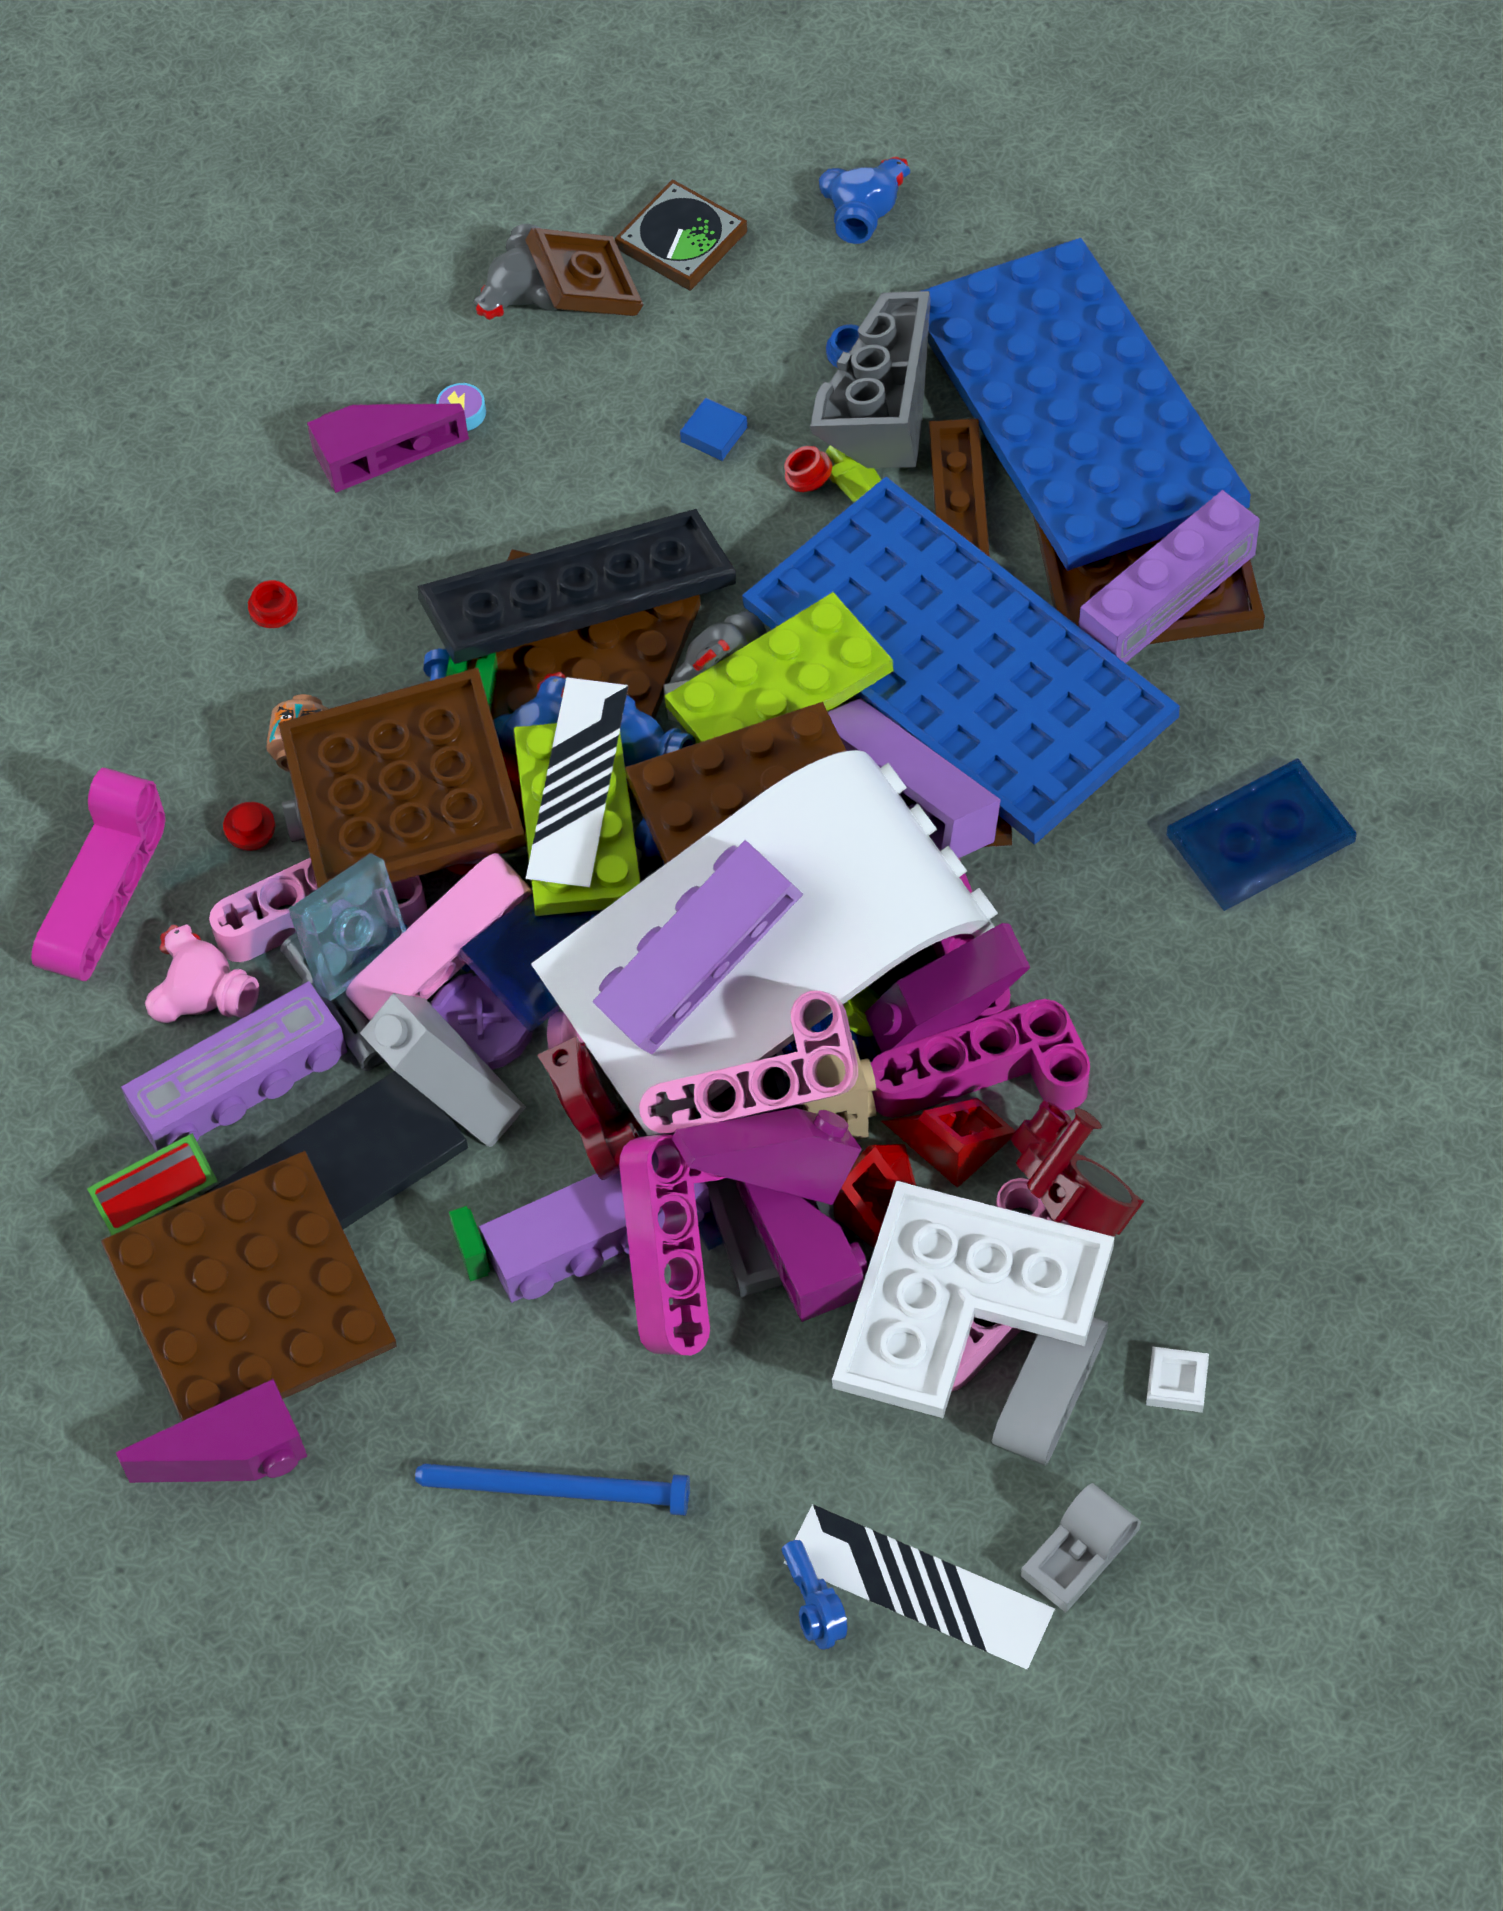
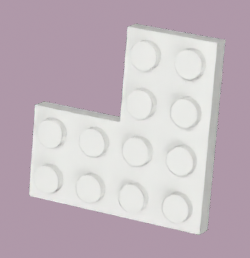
(957, 1261)

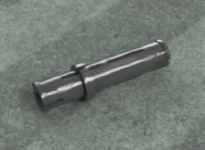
(359, 1046)

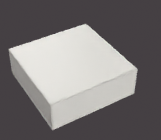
(1177, 1379)

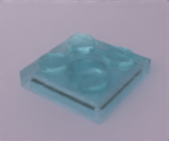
(347, 924)

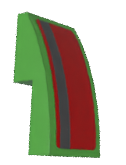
(152, 1184)

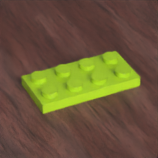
(797, 664)
(616, 859)

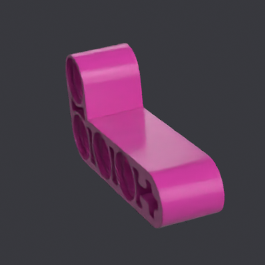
(104, 875)
(977, 1069)
(673, 1244)

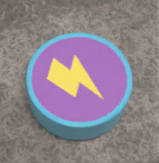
(471, 400)

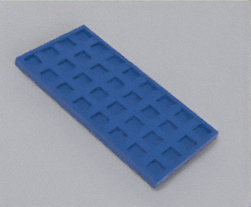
(1076, 403)
(976, 658)

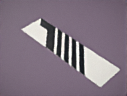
(577, 782)
(924, 1587)

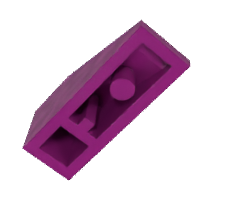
(378, 438)
(948, 989)
(775, 1150)
(807, 1250)
(228, 1442)

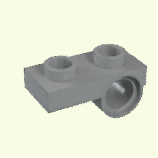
(1081, 1547)

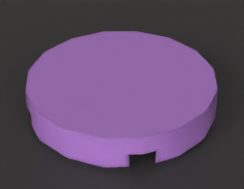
(482, 1020)

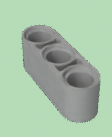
(1046, 1394)

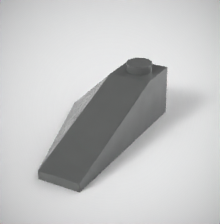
(878, 391)

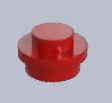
(807, 469)
(272, 604)
(249, 825)

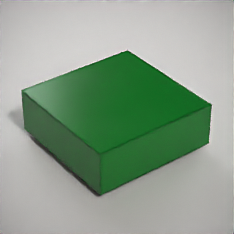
(469, 1243)

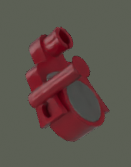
(590, 1104)
(1069, 1182)

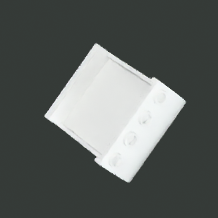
(868, 902)

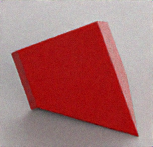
(954, 1137)
(869, 1188)

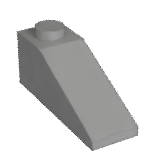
(442, 1066)

